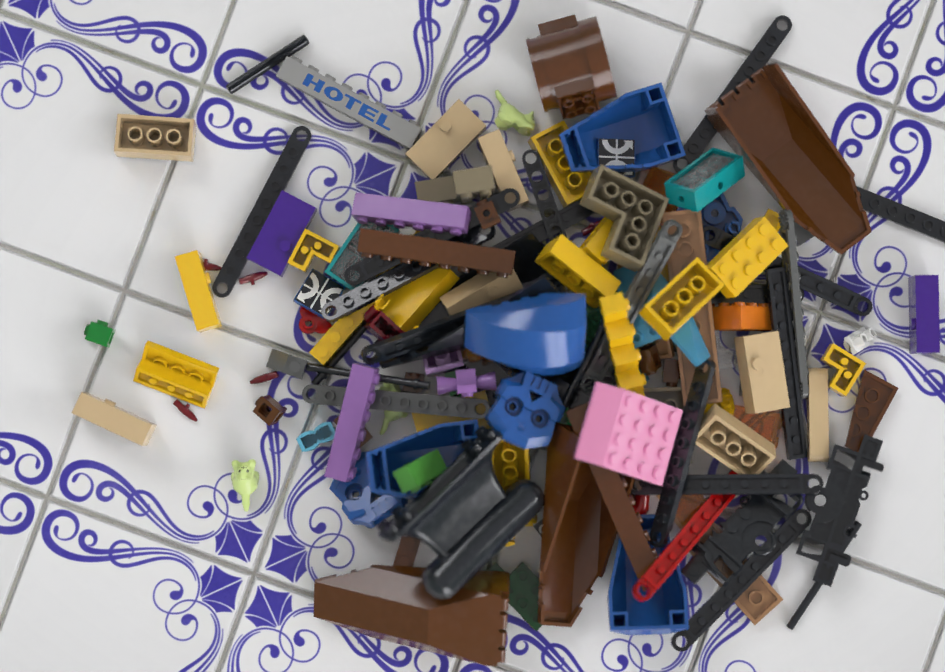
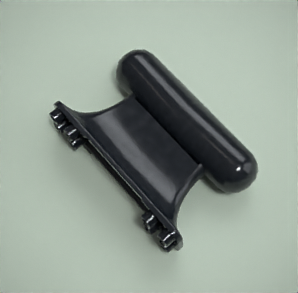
(465, 516)

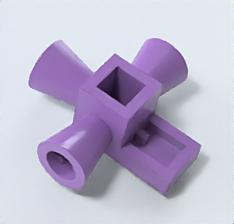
(466, 382)

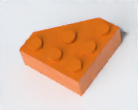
(741, 317)

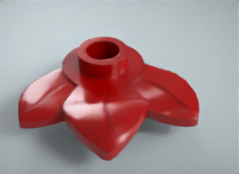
(319, 325)

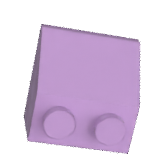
(443, 363)

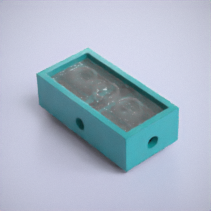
(704, 179)
(349, 256)

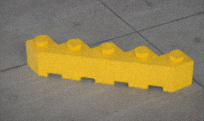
(620, 339)

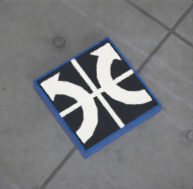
(616, 152)
(318, 291)

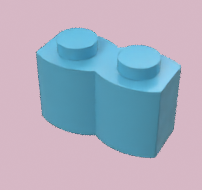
(312, 439)

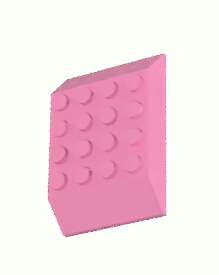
(628, 434)

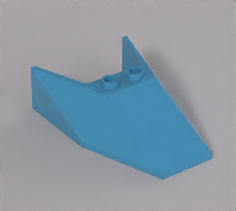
(686, 338)

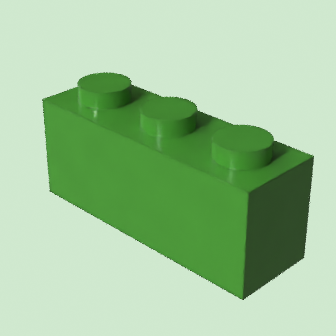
(420, 472)

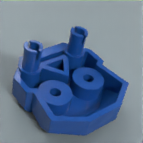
(726, 220)
(520, 424)
(364, 508)

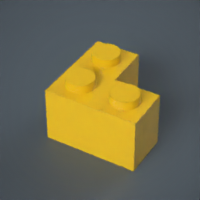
(310, 246)
(846, 366)

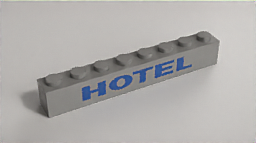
(348, 102)

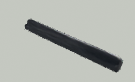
(267, 64)

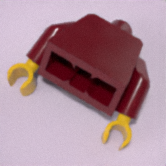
(380, 324)

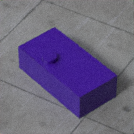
(281, 233)
(924, 314)

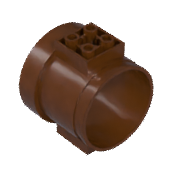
(571, 66)

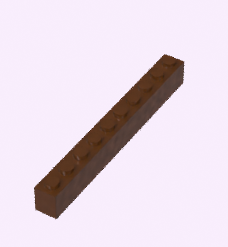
(619, 505)

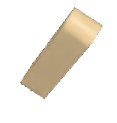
(817, 416)

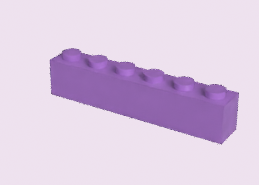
(411, 213)
(351, 422)

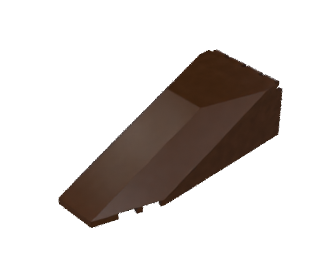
(792, 157)
(574, 531)
(396, 608)

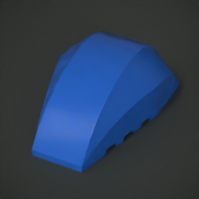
(636, 116)
(531, 334)
(390, 457)
(661, 614)

